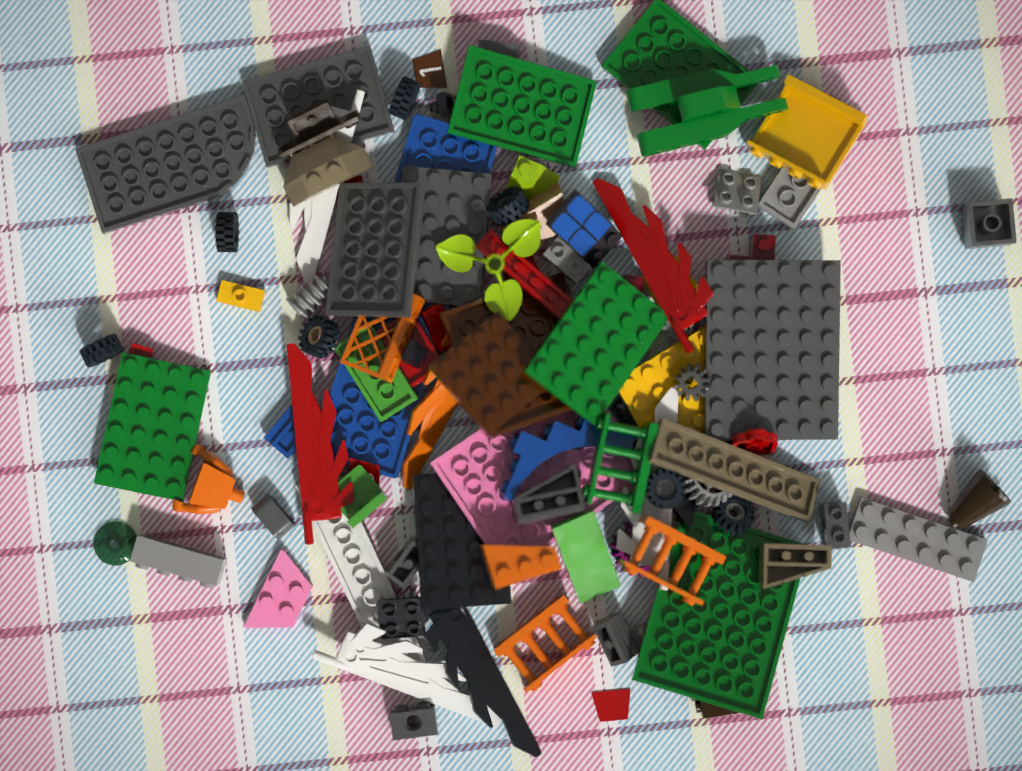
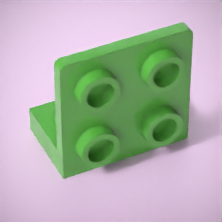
(366, 493)

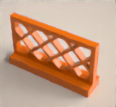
(396, 346)

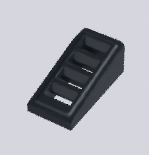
(414, 354)

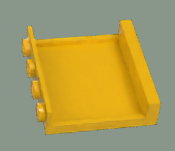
(810, 135)

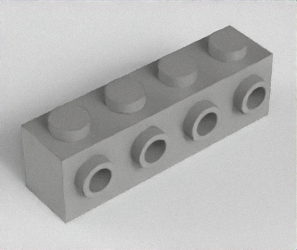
(178, 560)

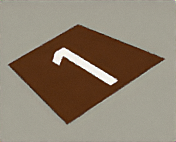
(430, 70)

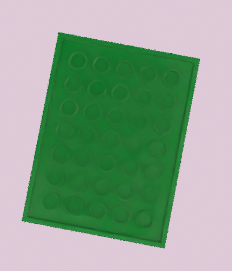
(732, 641)

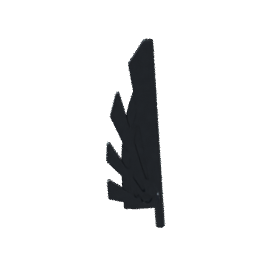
(484, 679)

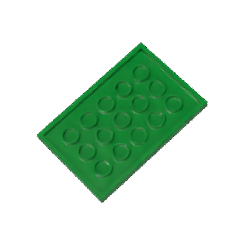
(664, 48)
(521, 106)
(596, 343)
(152, 426)

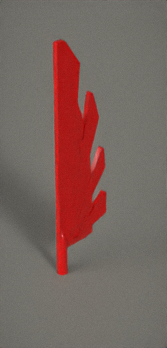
(661, 270)
(315, 456)

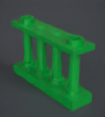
(637, 477)

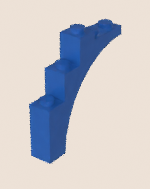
(558, 438)

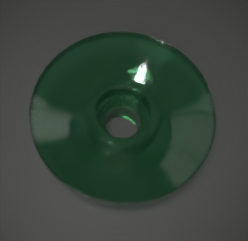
(125, 539)

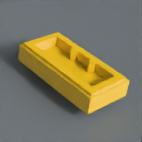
(240, 296)

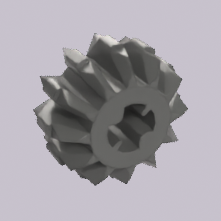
(686, 385)

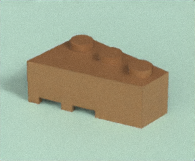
(542, 208)

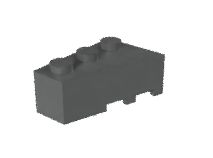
(551, 499)

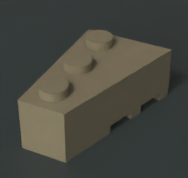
(791, 561)

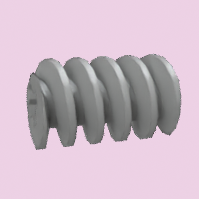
(310, 296)

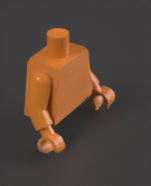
(212, 486)

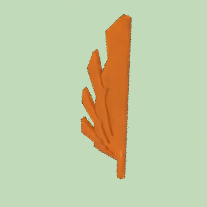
(435, 412)

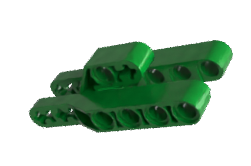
(697, 97)

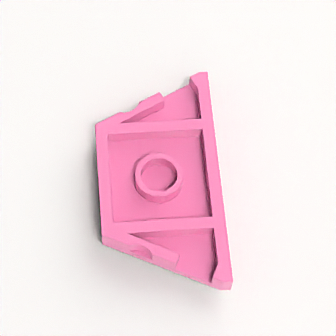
(280, 596)

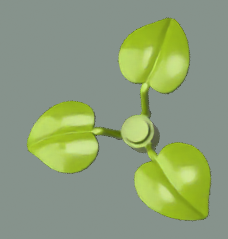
(505, 297)

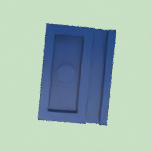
(283, 434)

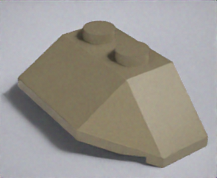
(323, 168)

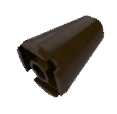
(977, 501)

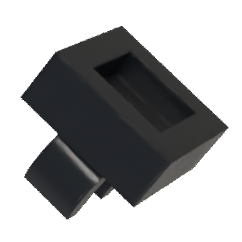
(443, 104)

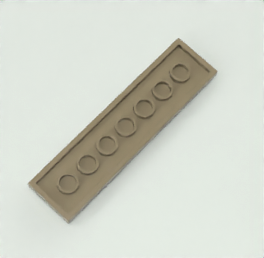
(734, 470)

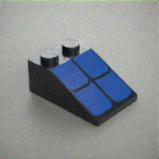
(584, 229)

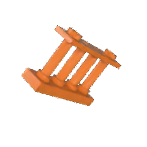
(690, 547)
(542, 620)

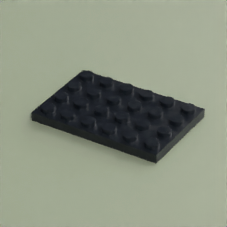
(449, 551)

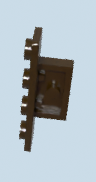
(314, 125)

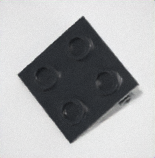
(401, 617)

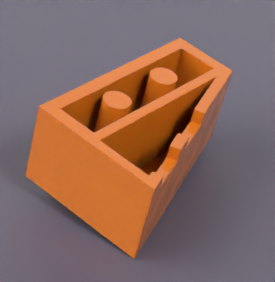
(518, 563)

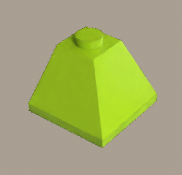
(531, 177)

